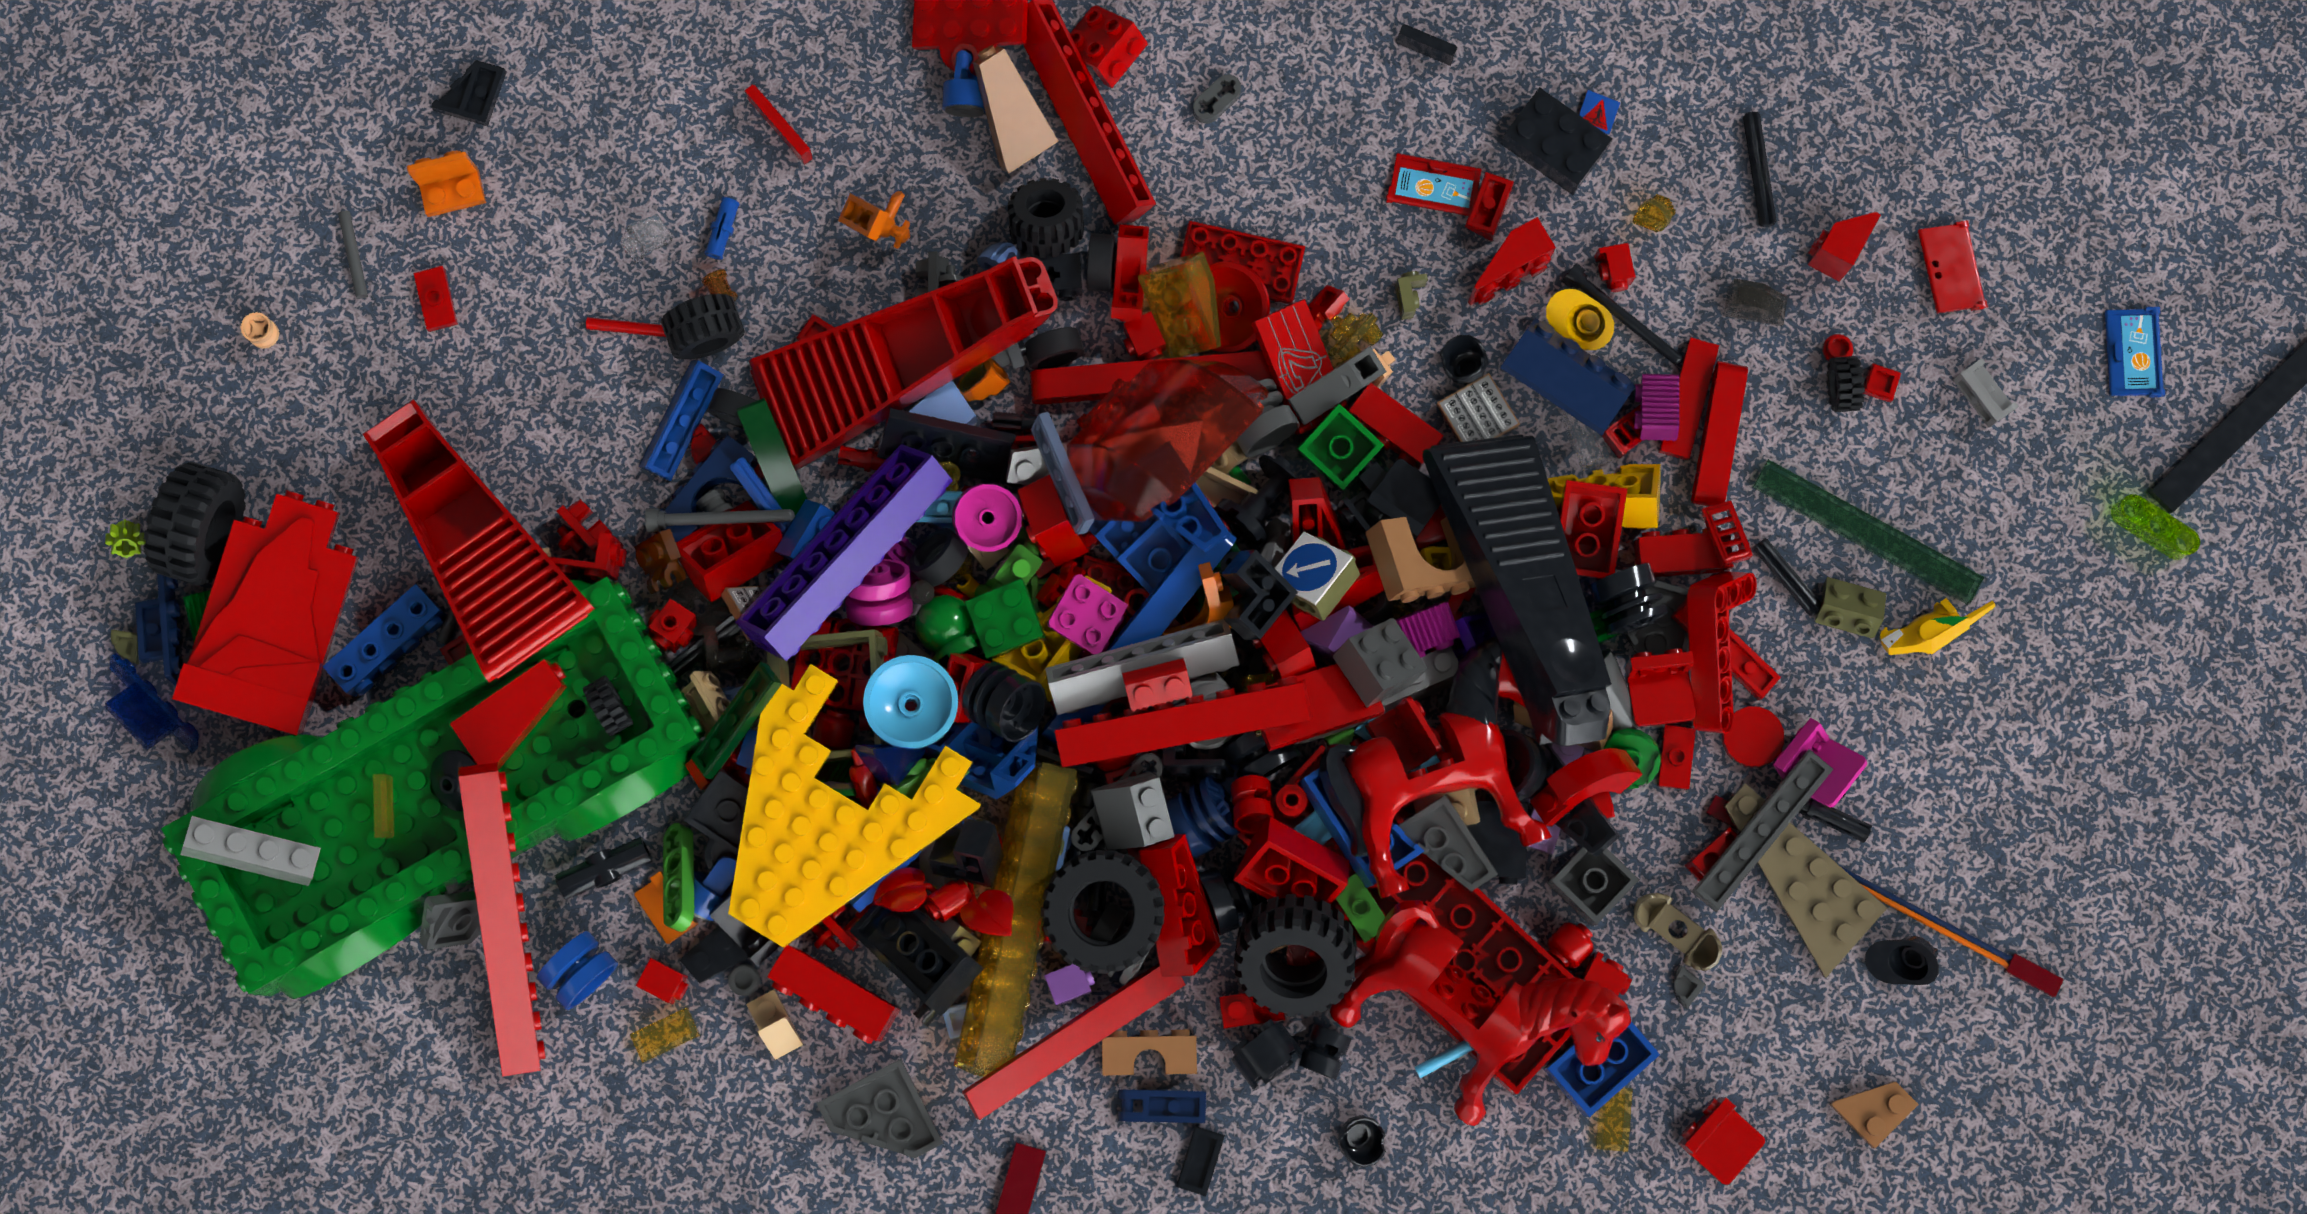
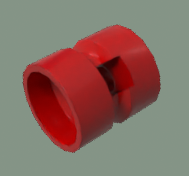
(1251, 803)

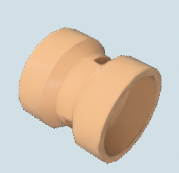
(254, 327)

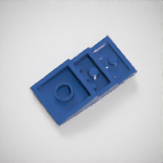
(1143, 547)

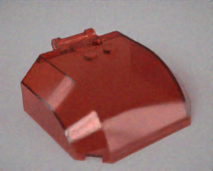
(1160, 434)

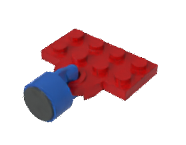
(960, 33)

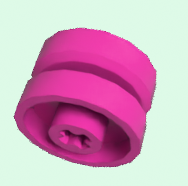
(968, 517)
(882, 595)

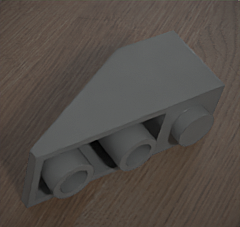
(1337, 385)

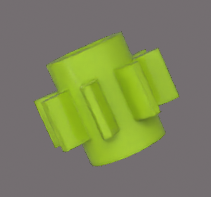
(125, 538)

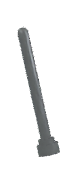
(657, 520)

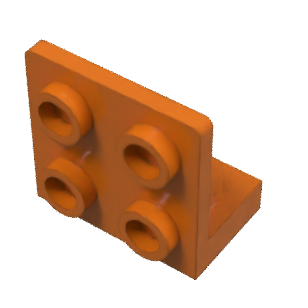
(447, 183)

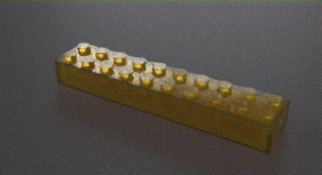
(1030, 858)

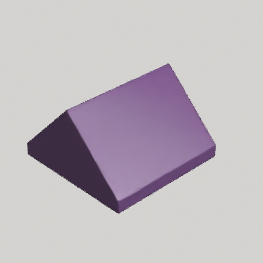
(1333, 632)

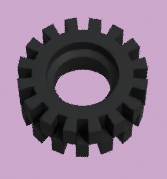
(1845, 384)
(607, 705)

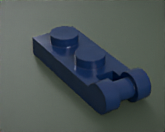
(1163, 1106)

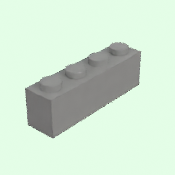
(250, 851)

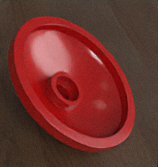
(1243, 285)

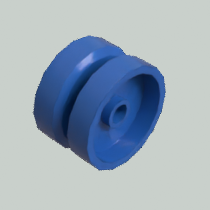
(577, 970)

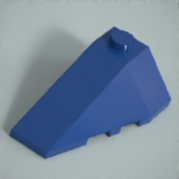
(1193, 519)

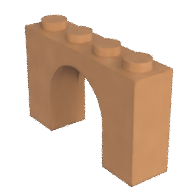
(1405, 571)

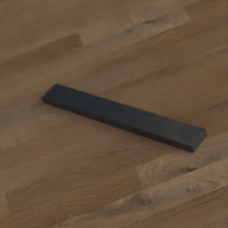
(2232, 432)

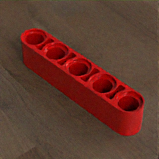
(1719, 434)

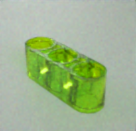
(2169, 527)

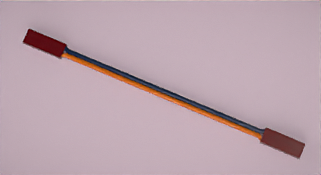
(2017, 965)

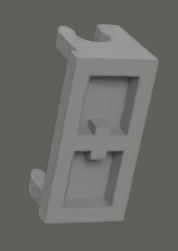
(1984, 393)

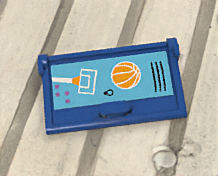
(2138, 351)

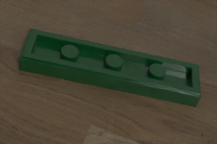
(736, 720)

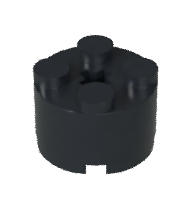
(1265, 1054)

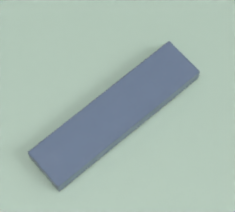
(1062, 473)

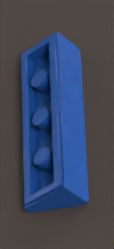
(681, 420)

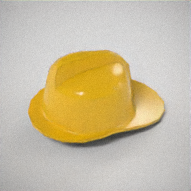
(1580, 319)

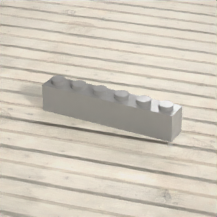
(1100, 678)

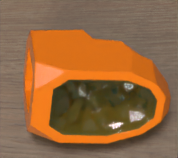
(983, 381)

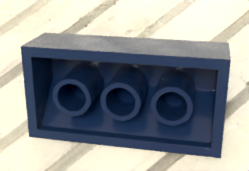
(1568, 376)

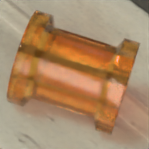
(718, 284)

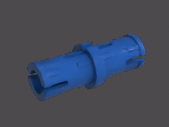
(721, 228)

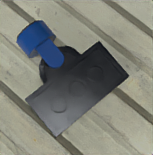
(720, 817)

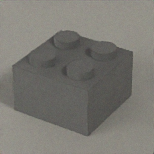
(1379, 662)
(1592, 883)

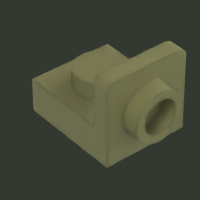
(1407, 299)

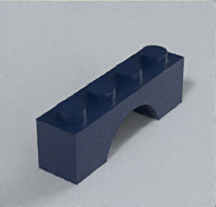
(704, 477)

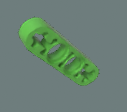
(678, 878)

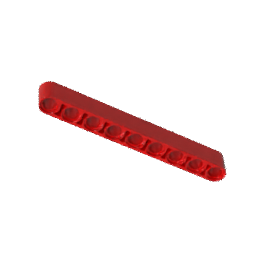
(1096, 380)

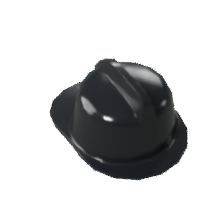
(1903, 961)

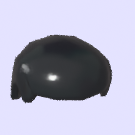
(1464, 359)
(1362, 1141)

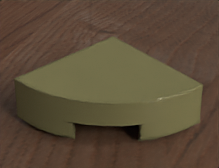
(126, 645)

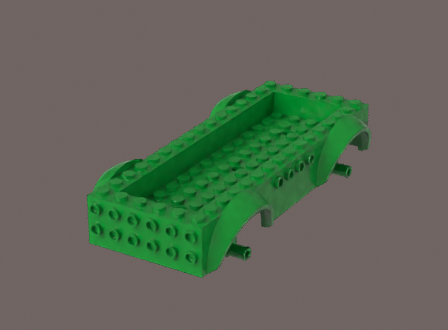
(374, 890)

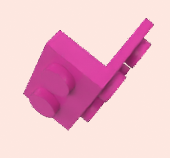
(1087, 615)
(1845, 762)

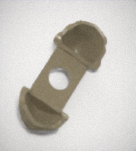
(1700, 946)

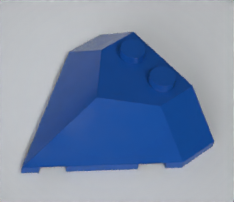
(996, 763)

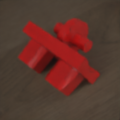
(574, 516)
(835, 928)

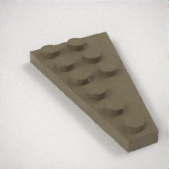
(1815, 892)

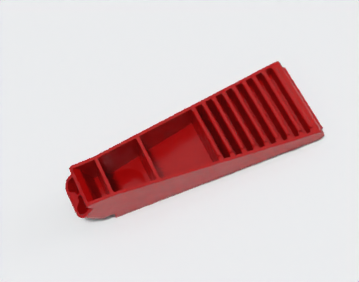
(855, 372)
(486, 563)

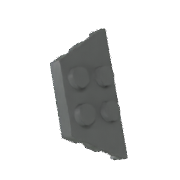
(450, 920)

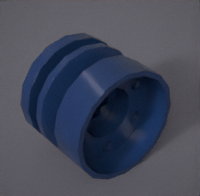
(1203, 815)

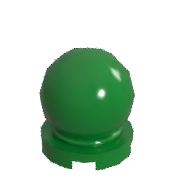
(946, 628)

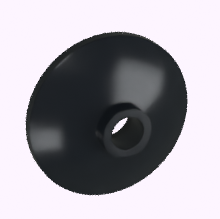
(445, 777)

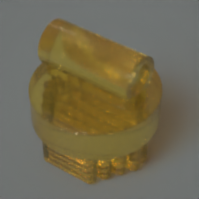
(1655, 213)

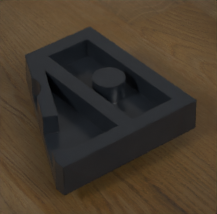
(473, 94)

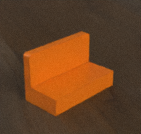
(651, 900)

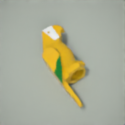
(1931, 630)

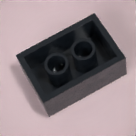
(1556, 141)

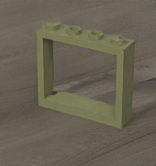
(878, 649)

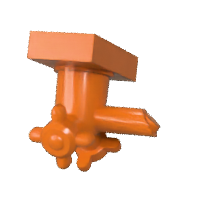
(873, 221)

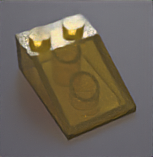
(1183, 304)

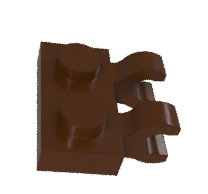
(660, 558)

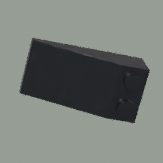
(918, 954)

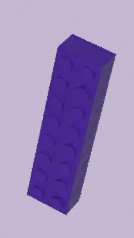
(844, 552)

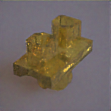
(1363, 328)

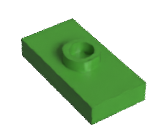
(1360, 908)

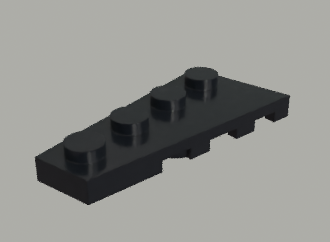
(1585, 821)
(713, 955)

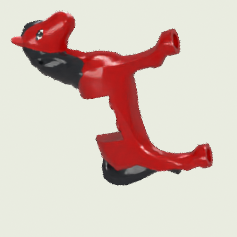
(1375, 786)

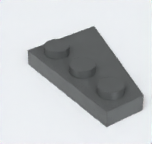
(1449, 843)

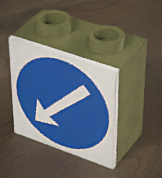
(1318, 574)

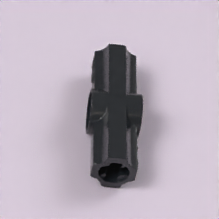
(603, 868)

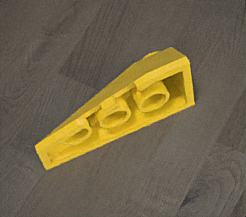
(1642, 487)

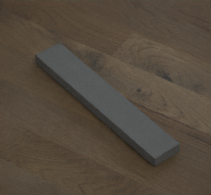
(1762, 830)

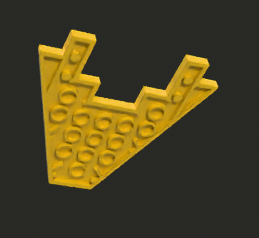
(811, 846)

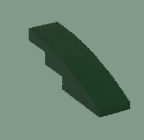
(772, 455)

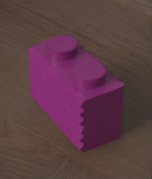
(1658, 407)
(1430, 627)

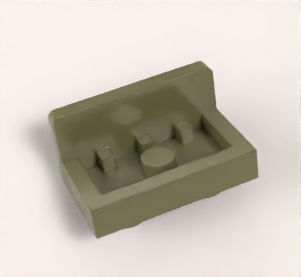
(1851, 608)

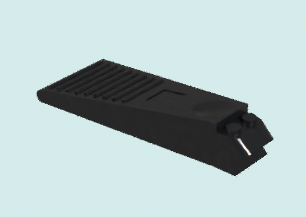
(1526, 580)

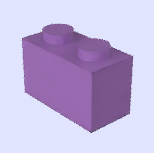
(1069, 984)

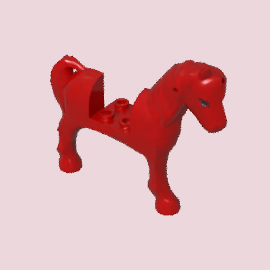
(1416, 961)

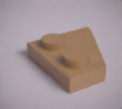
(1875, 1111)

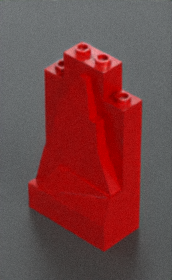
(270, 617)

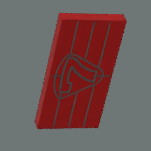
(1293, 353)

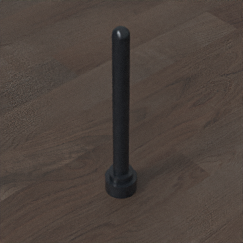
(1578, 279)

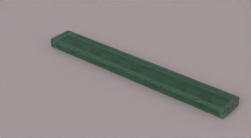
(1868, 532)

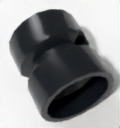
(1320, 1062)

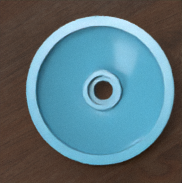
(908, 680)

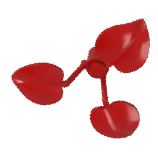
(906, 891)

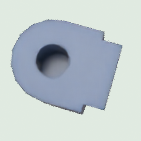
(997, 254)

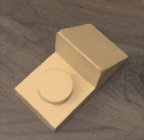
(774, 1024)

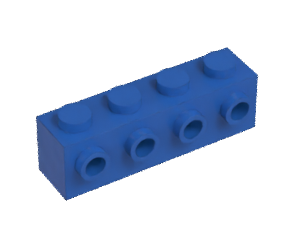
(384, 641)

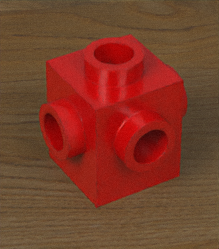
(672, 626)

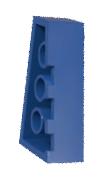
(1401, 847)

